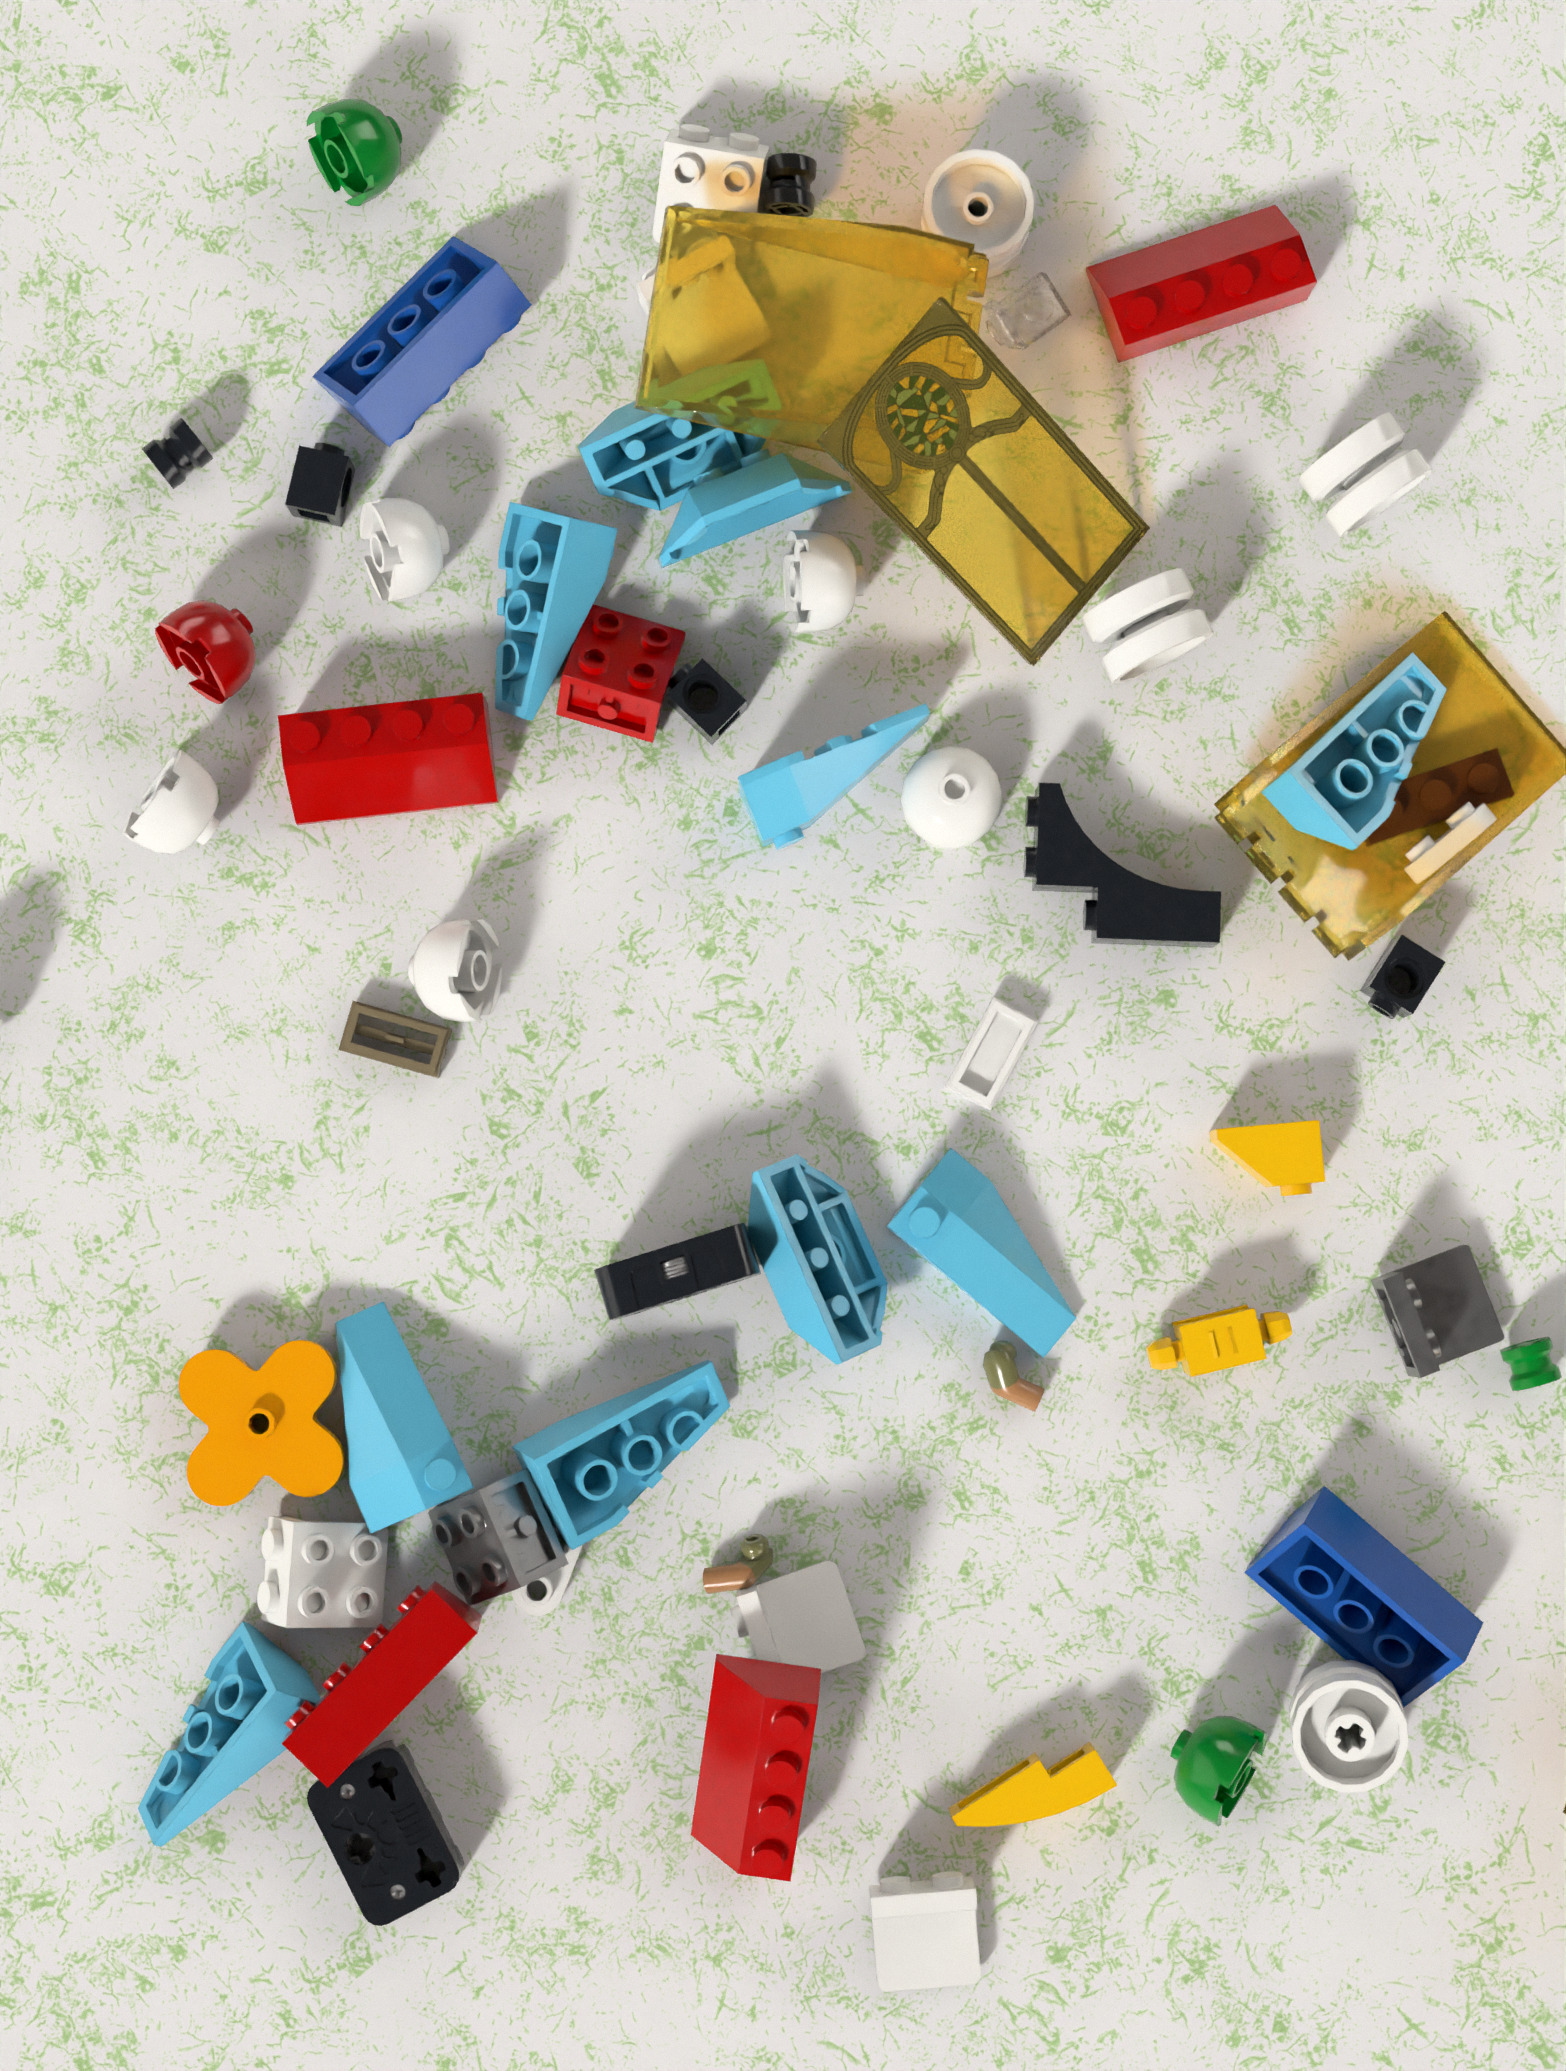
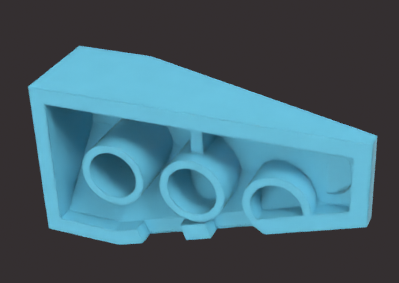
(551, 583)
(1354, 769)
(799, 791)
(976, 1243)
(393, 1431)
(610, 1453)
(229, 1733)

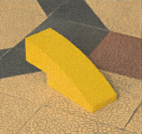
(1033, 1793)

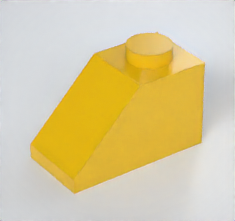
(1276, 1153)

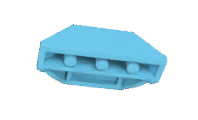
(656, 456)
(746, 501)
(817, 1258)

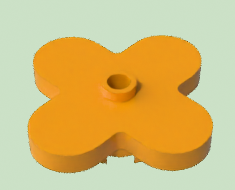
(287, 1390)

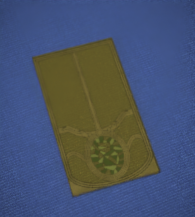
(984, 481)

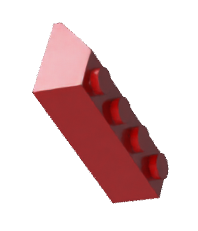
(1201, 282)
(388, 758)
(382, 1682)
(756, 1763)

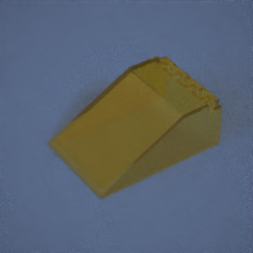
(788, 316)
(1366, 889)

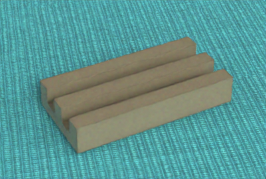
(437, 1051)

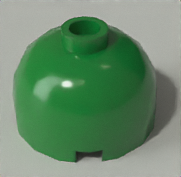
(355, 148)
(1216, 1765)

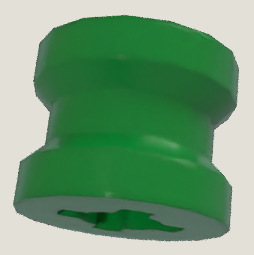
(1530, 1363)

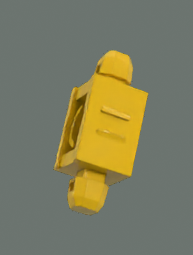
(1219, 1340)

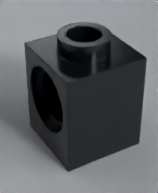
(320, 484)
(710, 722)
(1419, 965)

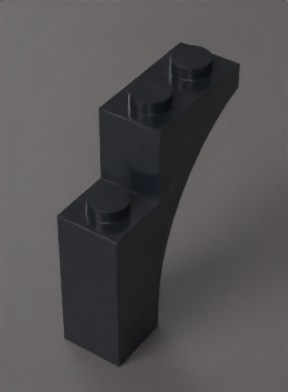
(1124, 904)

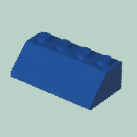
(423, 340)
(1365, 1596)

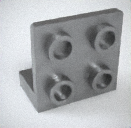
(1437, 1310)
(497, 1538)

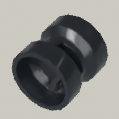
(790, 185)
(177, 453)

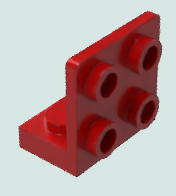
(619, 673)

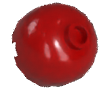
(211, 646)

